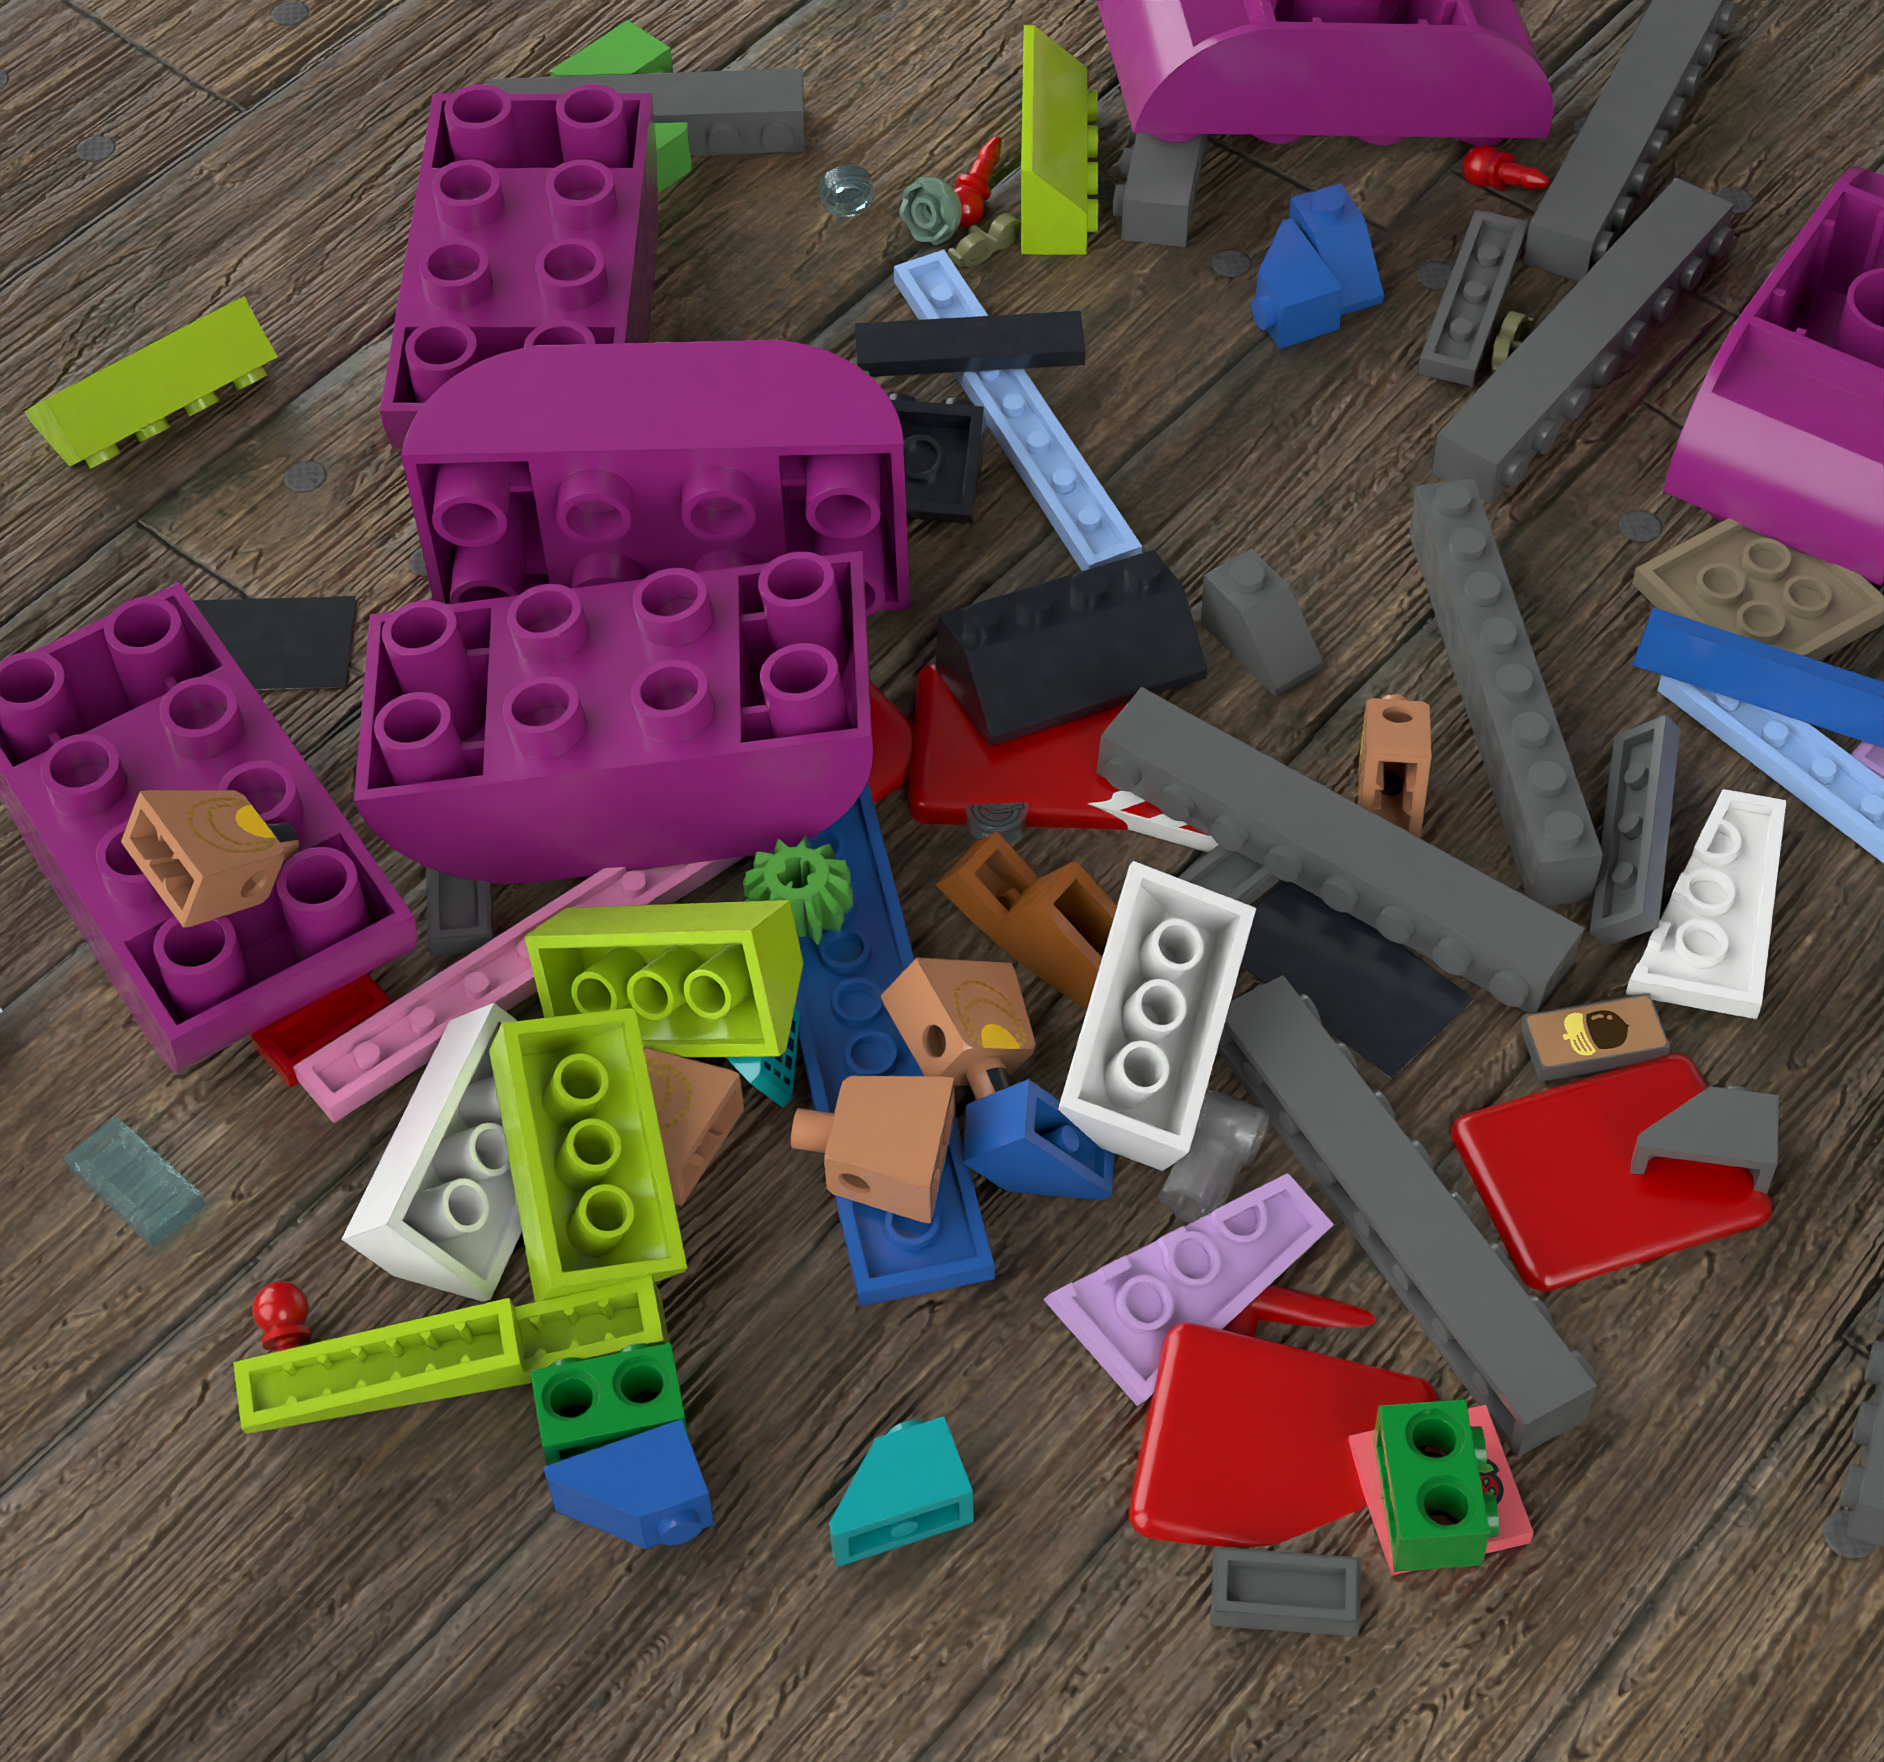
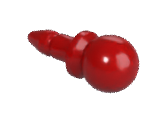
(1490, 167)
(973, 187)
(281, 1313)

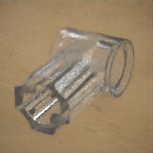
(1223, 1142)

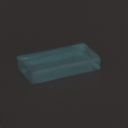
(134, 1181)

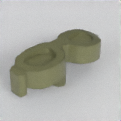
(979, 245)
(1510, 333)

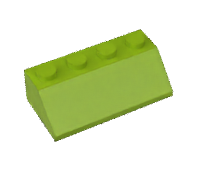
(1056, 150)
(153, 383)
(696, 972)
(585, 1152)

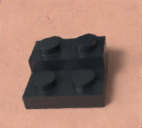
(941, 457)

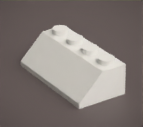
(1156, 1017)
(445, 1187)

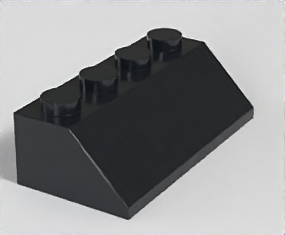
(1069, 647)

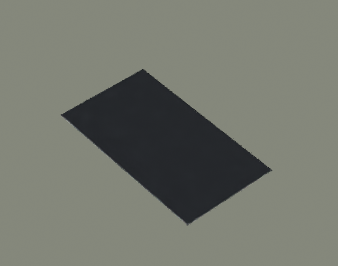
(286, 639)
(1362, 984)

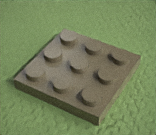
(1762, 591)

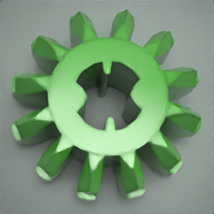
(808, 878)

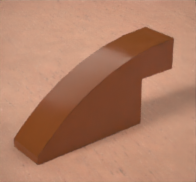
(1046, 923)

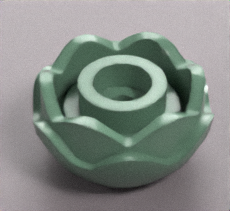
(931, 210)

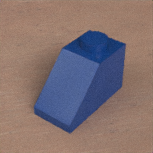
(1342, 241)
(1295, 290)
(1032, 1147)
(636, 1488)

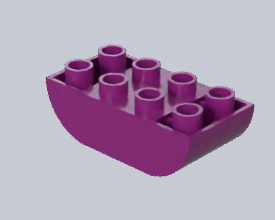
(1328, 69)
(523, 234)
(1796, 394)
(653, 461)
(167, 708)
(618, 720)

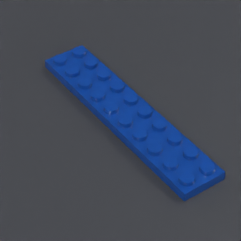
(852, 1034)

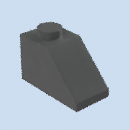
(1259, 622)
(1719, 1128)

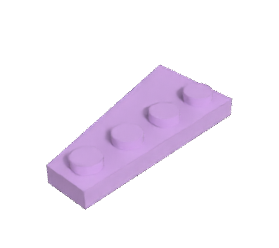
(1189, 1275)

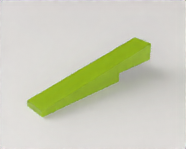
(444, 1355)

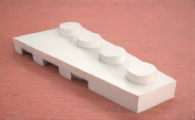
(1720, 913)

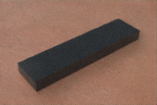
(970, 343)

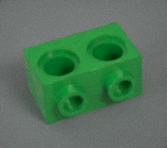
(606, 1389)
(1421, 1484)

